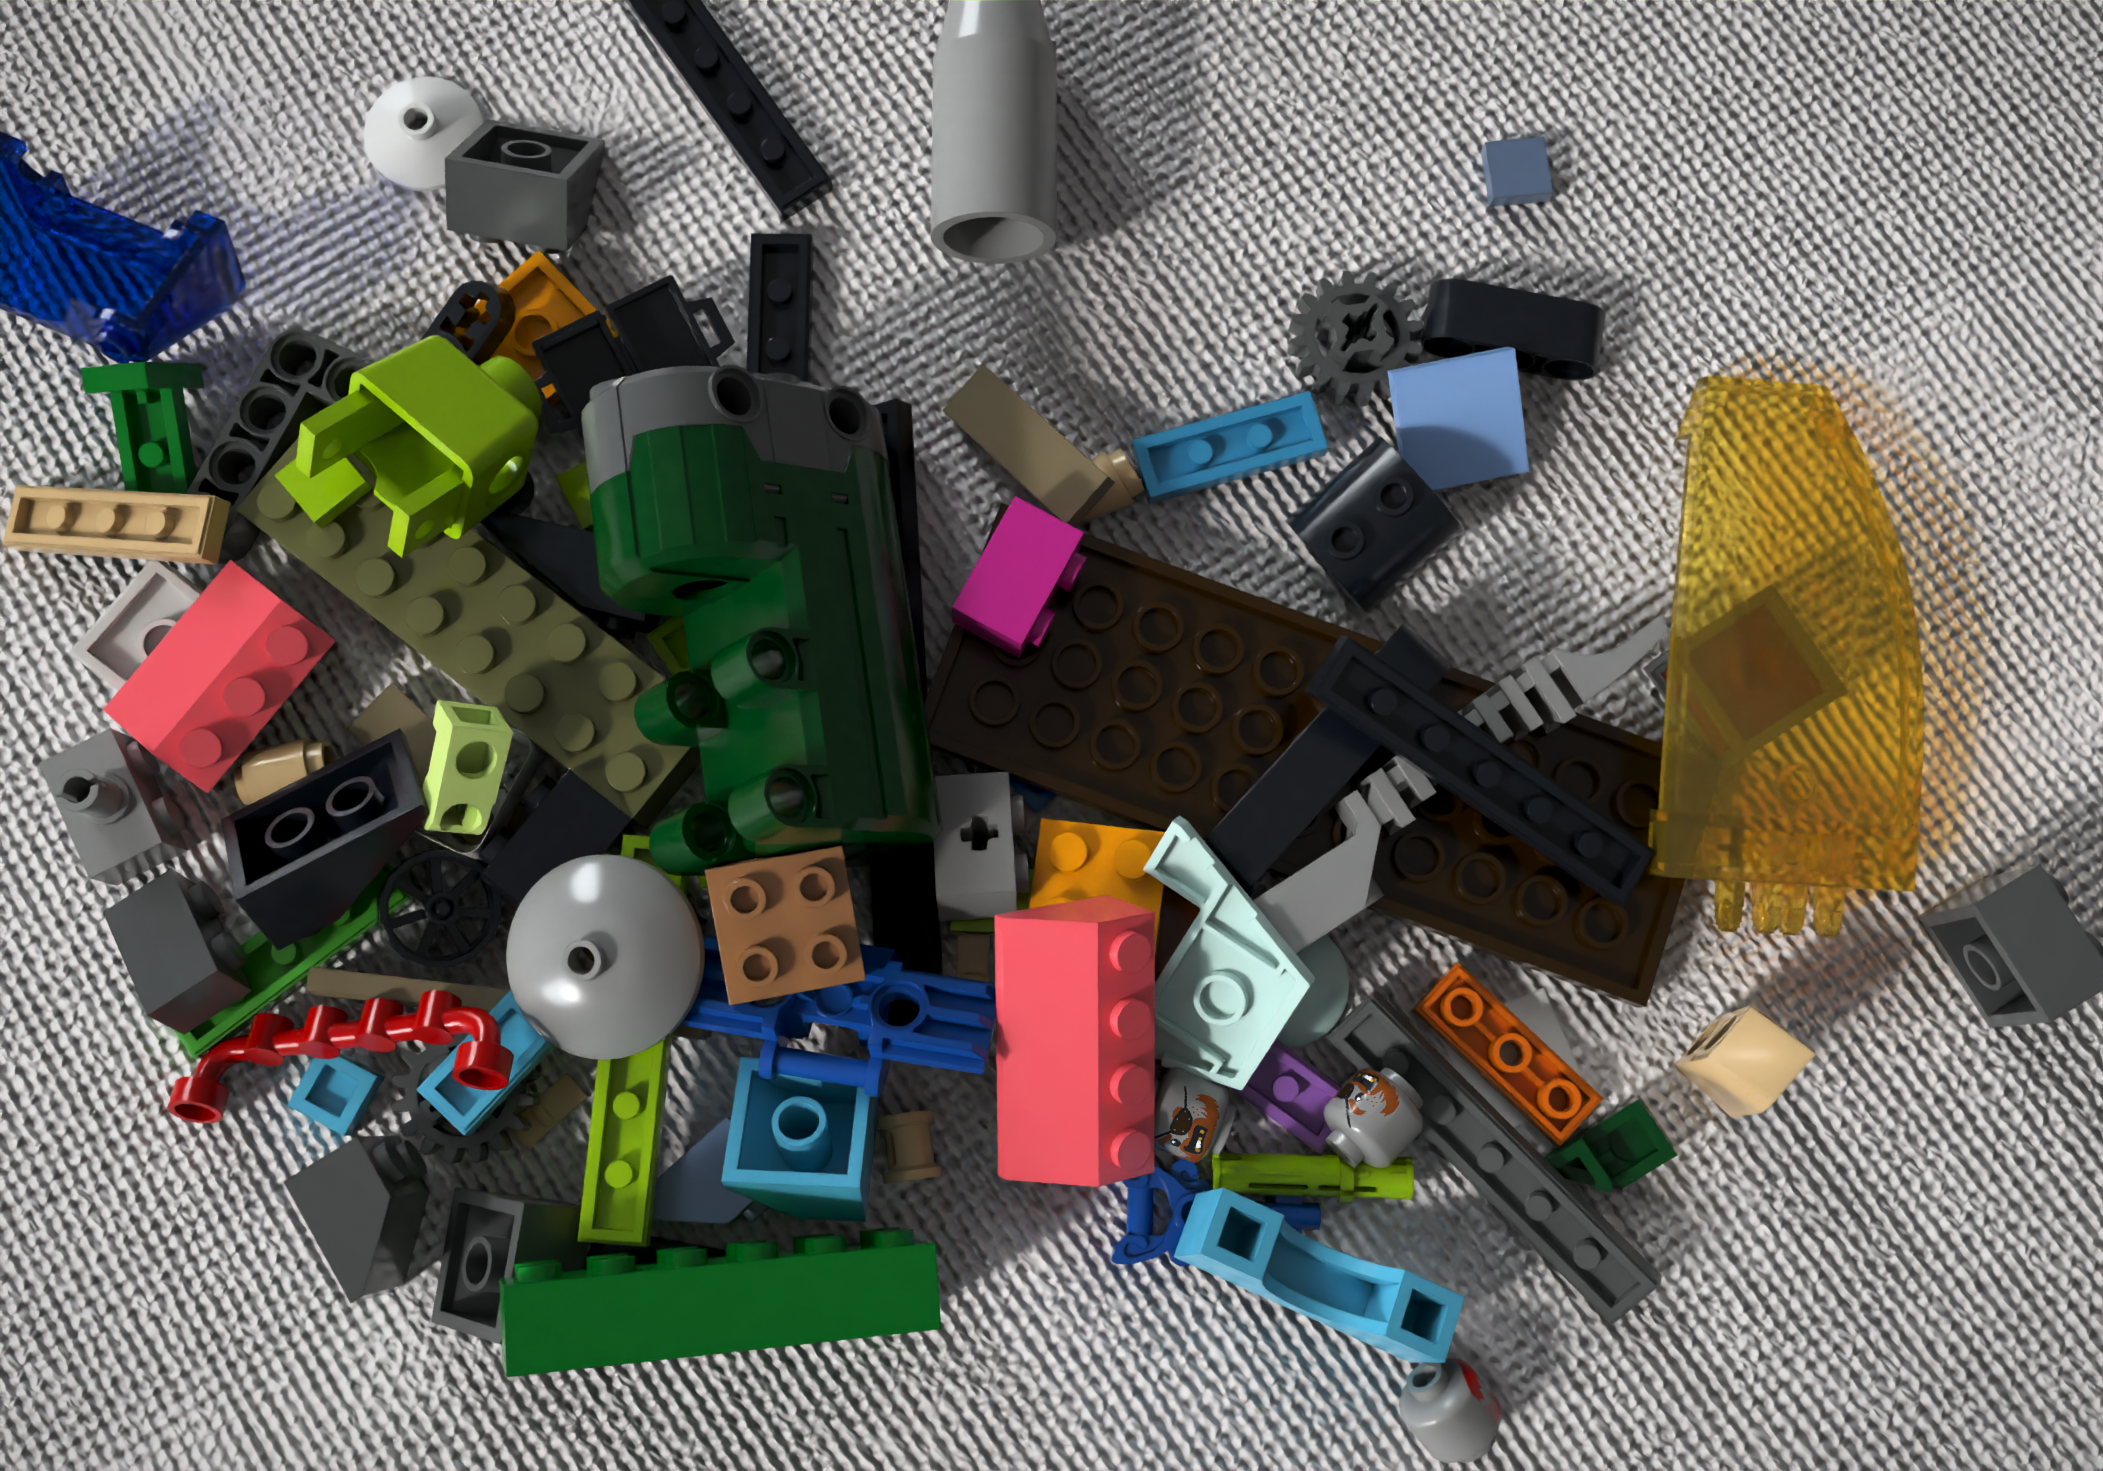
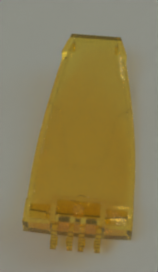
(1787, 665)

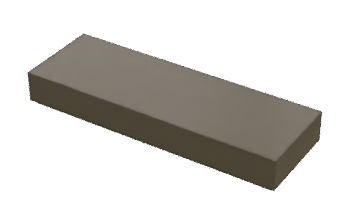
(1028, 446)

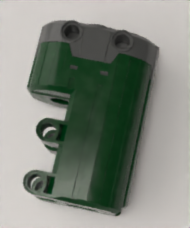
(780, 545)

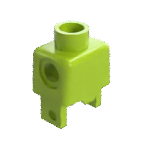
(435, 434)

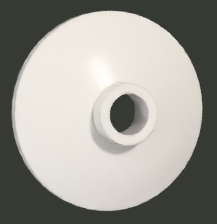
(418, 156)

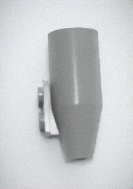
(994, 133)

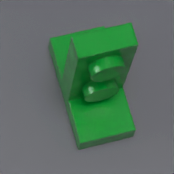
(150, 421)

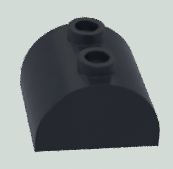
(1374, 524)

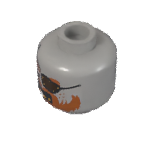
(1191, 1115)
(1373, 1118)

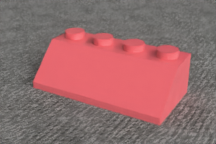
(1075, 1042)

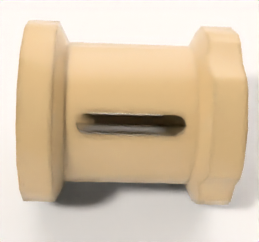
(909, 1146)

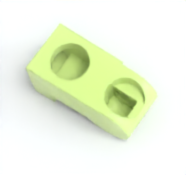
(465, 767)

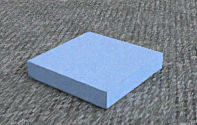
(1460, 418)

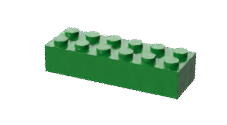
(716, 1303)

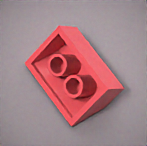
(218, 676)

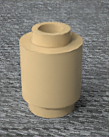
(278, 766)

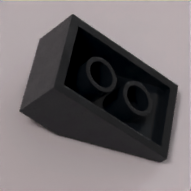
(323, 839)

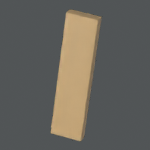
(117, 524)

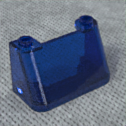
(105, 273)

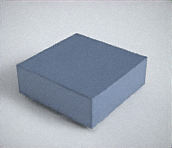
(1516, 171)

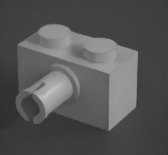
(114, 806)

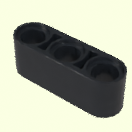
(1548, 332)

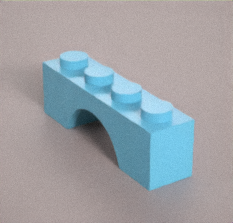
(1357, 1297)

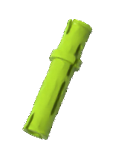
(1311, 1176)

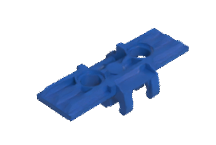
(948, 1033)

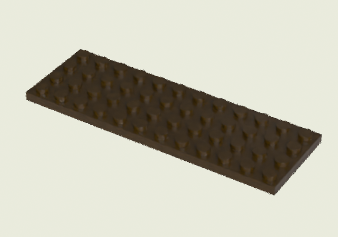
(1185, 691)

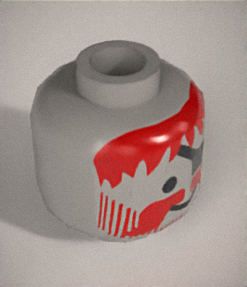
(1450, 1411)

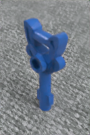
(1180, 1188)

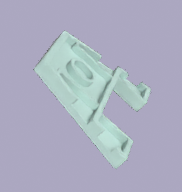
(1230, 975)

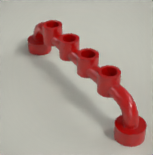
(383, 1023)

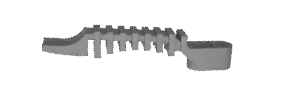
(1529, 697)

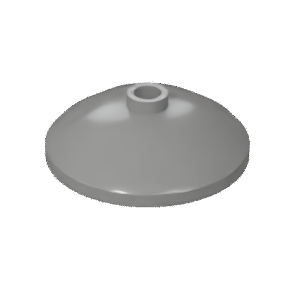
(642, 948)

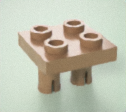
(785, 924)

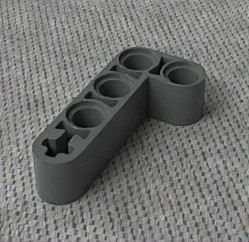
(245, 435)

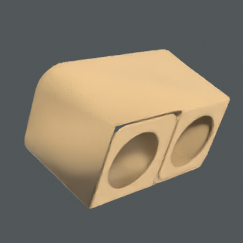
(1744, 1061)

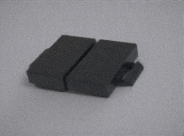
(653, 333)

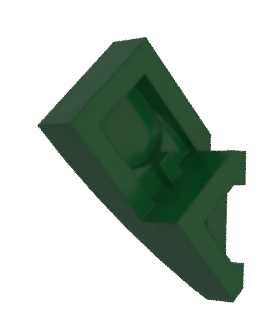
(1615, 1148)

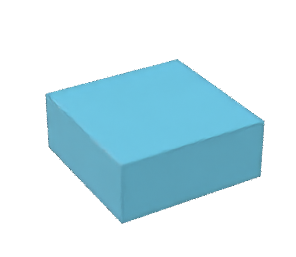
(336, 1093)

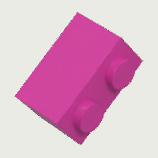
(1019, 577)

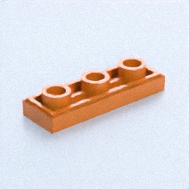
(1537, 1081)

